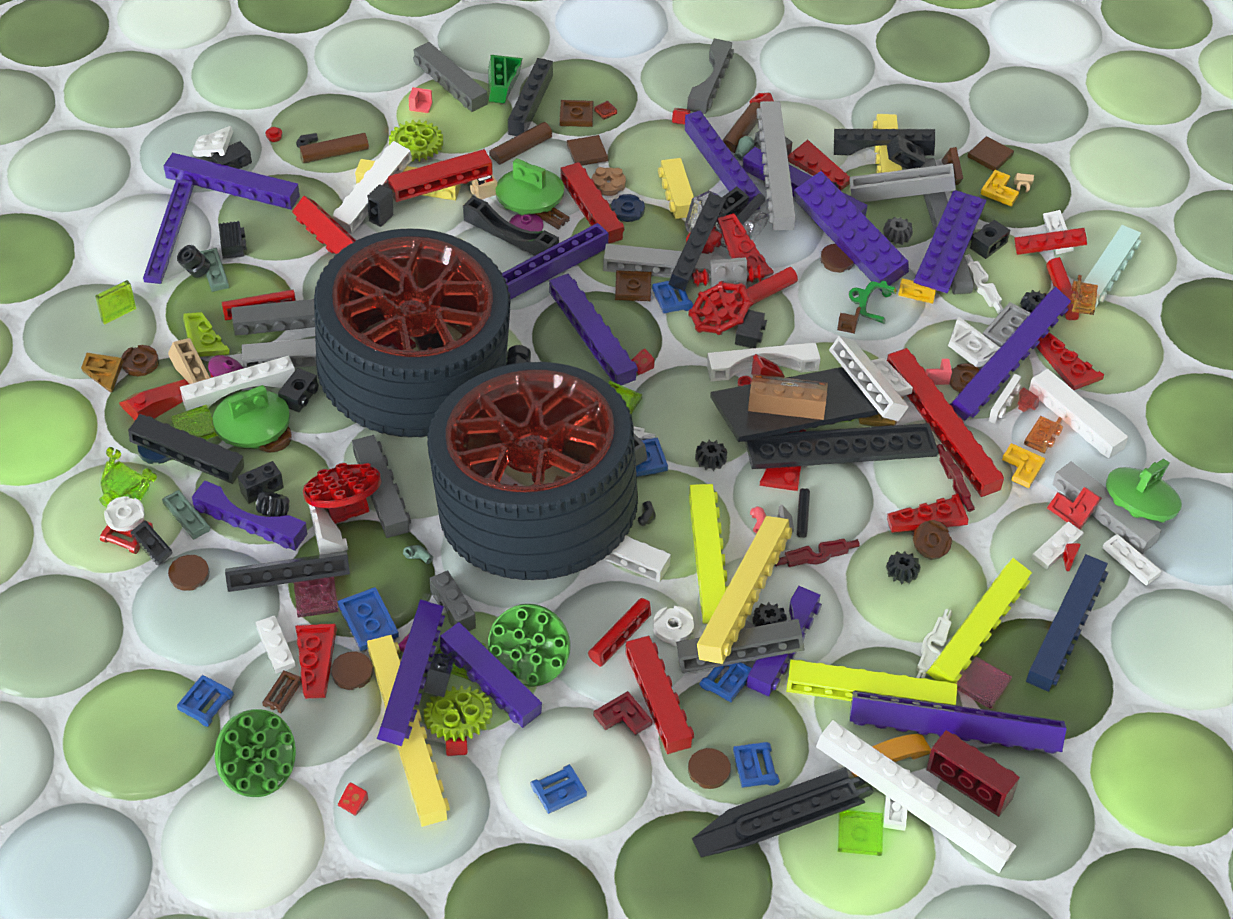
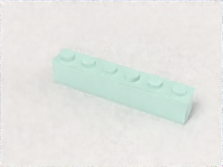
(1113, 261)

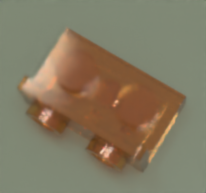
(1083, 297)
(1043, 434)

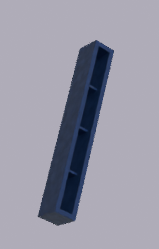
(1067, 623)

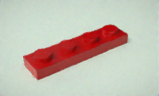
(1050, 241)

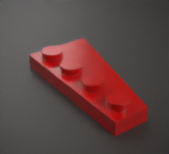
(813, 161)
(740, 245)
(1067, 364)
(782, 477)
(948, 512)
(315, 657)

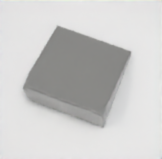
(783, 513)

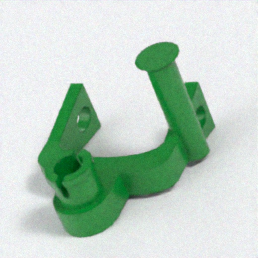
(864, 295)

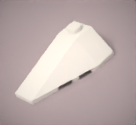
(326, 532)

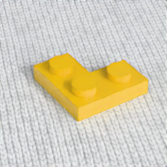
(996, 189)
(1027, 462)

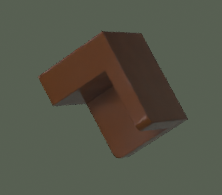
(848, 322)

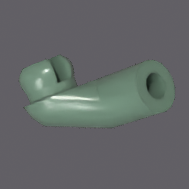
(417, 552)

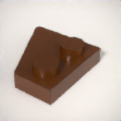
(952, 157)

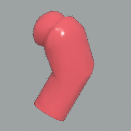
(760, 515)

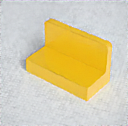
(915, 291)

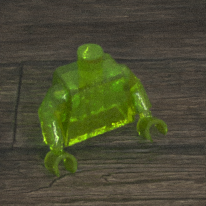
(122, 481)

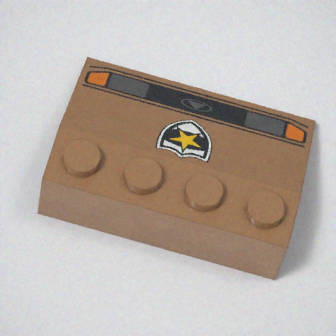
(788, 397)

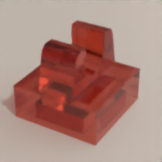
(1027, 400)

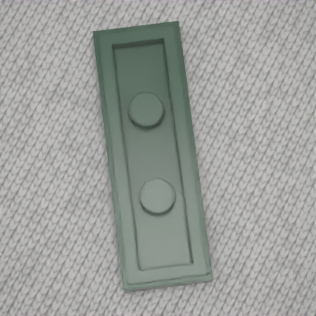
(215, 274)
(186, 514)

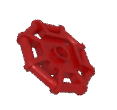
(715, 302)

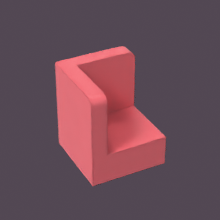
(420, 100)
(941, 376)

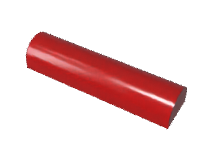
(1061, 281)
(771, 285)
(277, 297)
(620, 632)

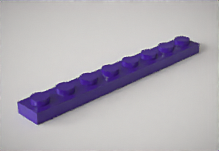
(168, 232)

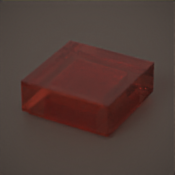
(605, 110)

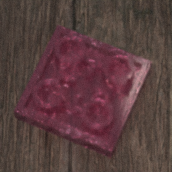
(315, 597)
(983, 682)

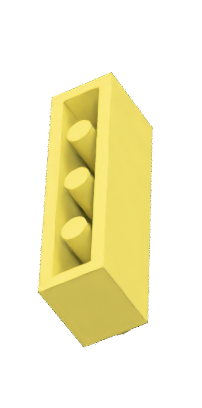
(677, 186)

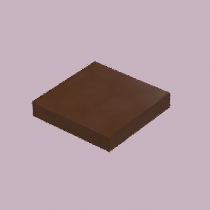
(576, 113)
(587, 150)
(990, 153)
(633, 285)

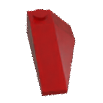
(154, 401)

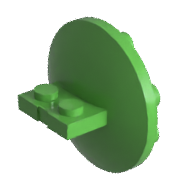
(529, 189)
(251, 418)
(1144, 492)
(530, 643)
(255, 753)

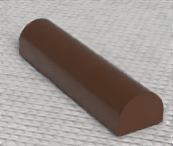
(742, 127)
(521, 143)
(334, 147)

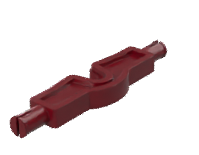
(953, 472)
(827, 550)

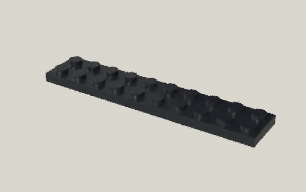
(842, 446)

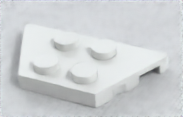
(213, 142)
(971, 343)

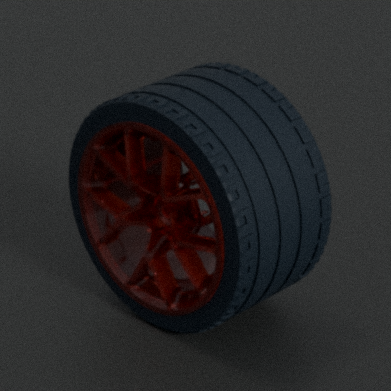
(416, 286)
(533, 421)

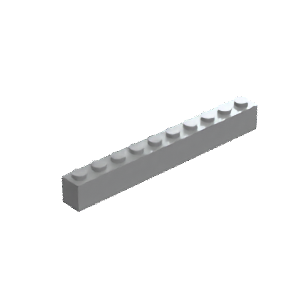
(776, 166)

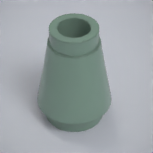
(744, 146)

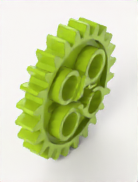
(419, 138)
(470, 706)

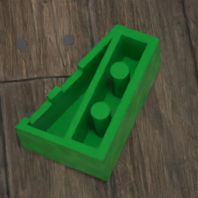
(502, 76)

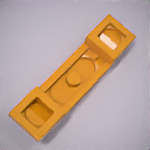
(903, 747)

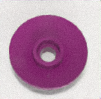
(527, 222)
(222, 365)

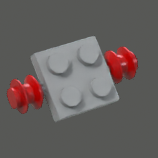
(729, 271)

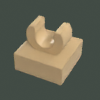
(1023, 180)

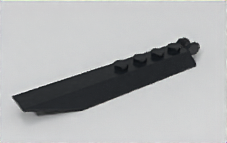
(781, 812)

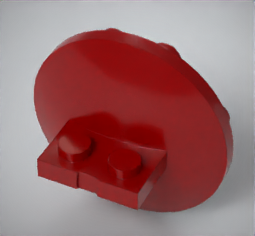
(343, 490)

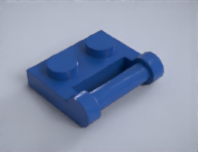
(668, 300)
(730, 683)
(199, 697)
(749, 766)
(561, 793)

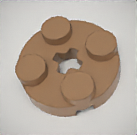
(614, 175)

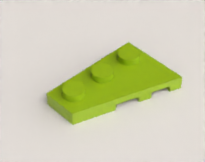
(203, 336)

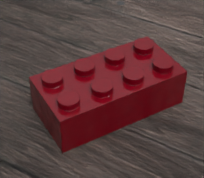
(972, 773)

